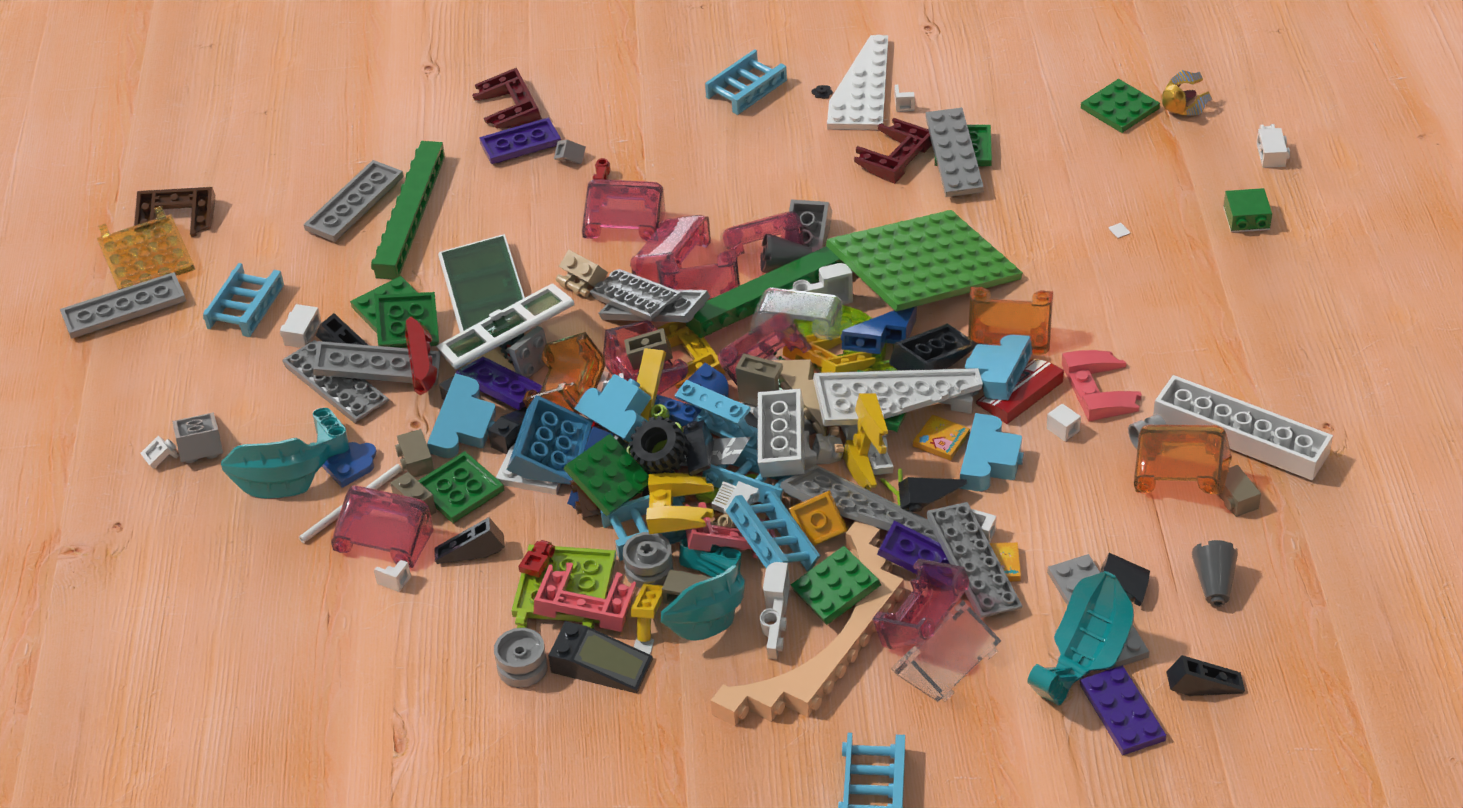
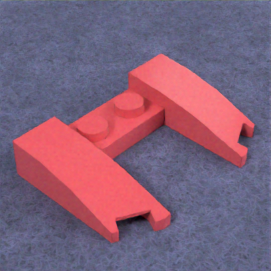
(1096, 404)
(704, 537)
(610, 611)

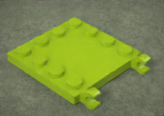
(589, 577)

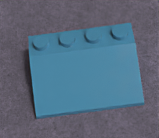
(548, 441)

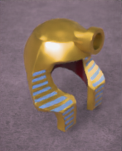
(1175, 99)

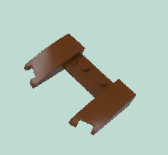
(199, 199)

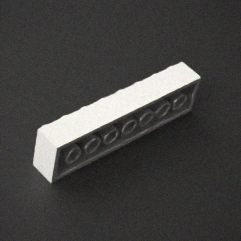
(1247, 427)

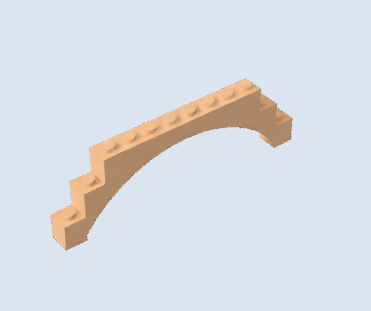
(809, 683)

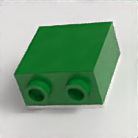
(1247, 210)

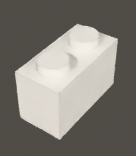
(300, 326)

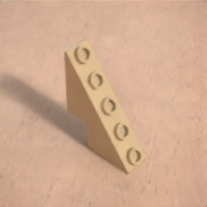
(799, 375)

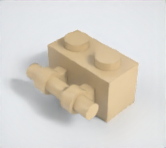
(583, 269)

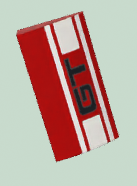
(1034, 383)

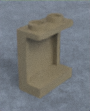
(756, 376)

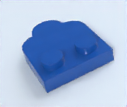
(351, 464)

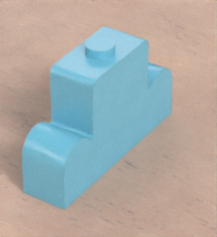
(1001, 365)
(616, 407)
(461, 419)
(990, 453)

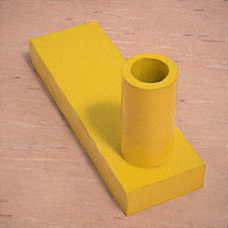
(645, 608)

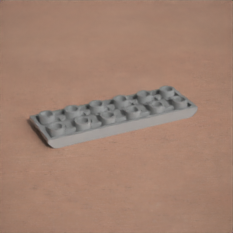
(634, 294)
(349, 395)
(969, 548)

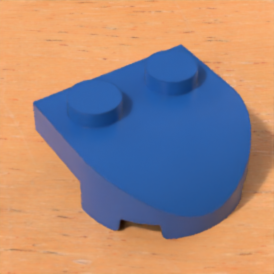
(711, 379)

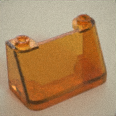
(997, 318)
(573, 368)
(1182, 454)

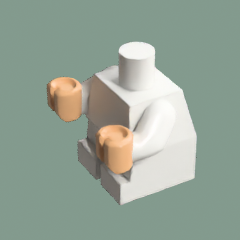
(828, 448)

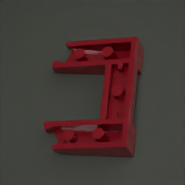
(510, 83)
(892, 167)

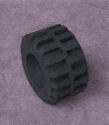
(649, 435)

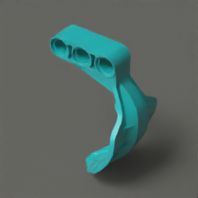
(286, 465)
(709, 604)
(1087, 637)

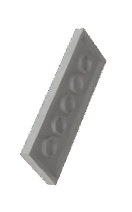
(954, 152)
(353, 200)
(122, 305)
(679, 311)
(366, 362)
(1065, 578)

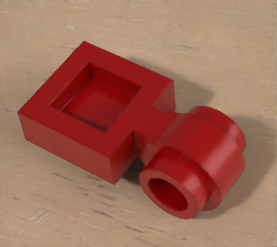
(602, 169)
(536, 561)

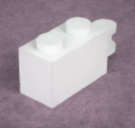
(1272, 146)

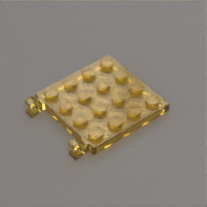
(145, 251)

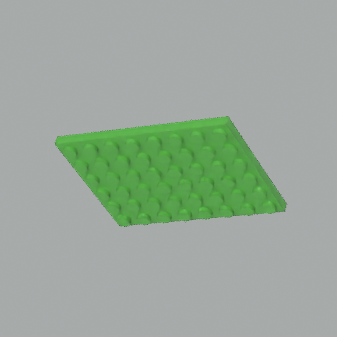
(923, 259)

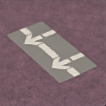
(726, 450)

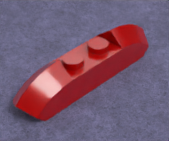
(421, 364)

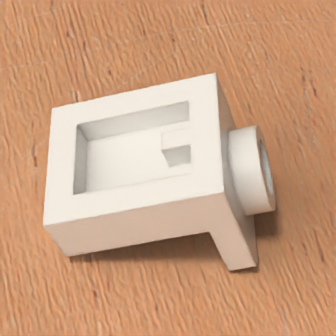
(158, 451)

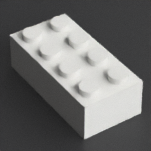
(781, 433)

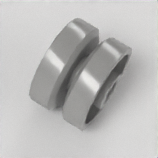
(647, 559)
(520, 657)

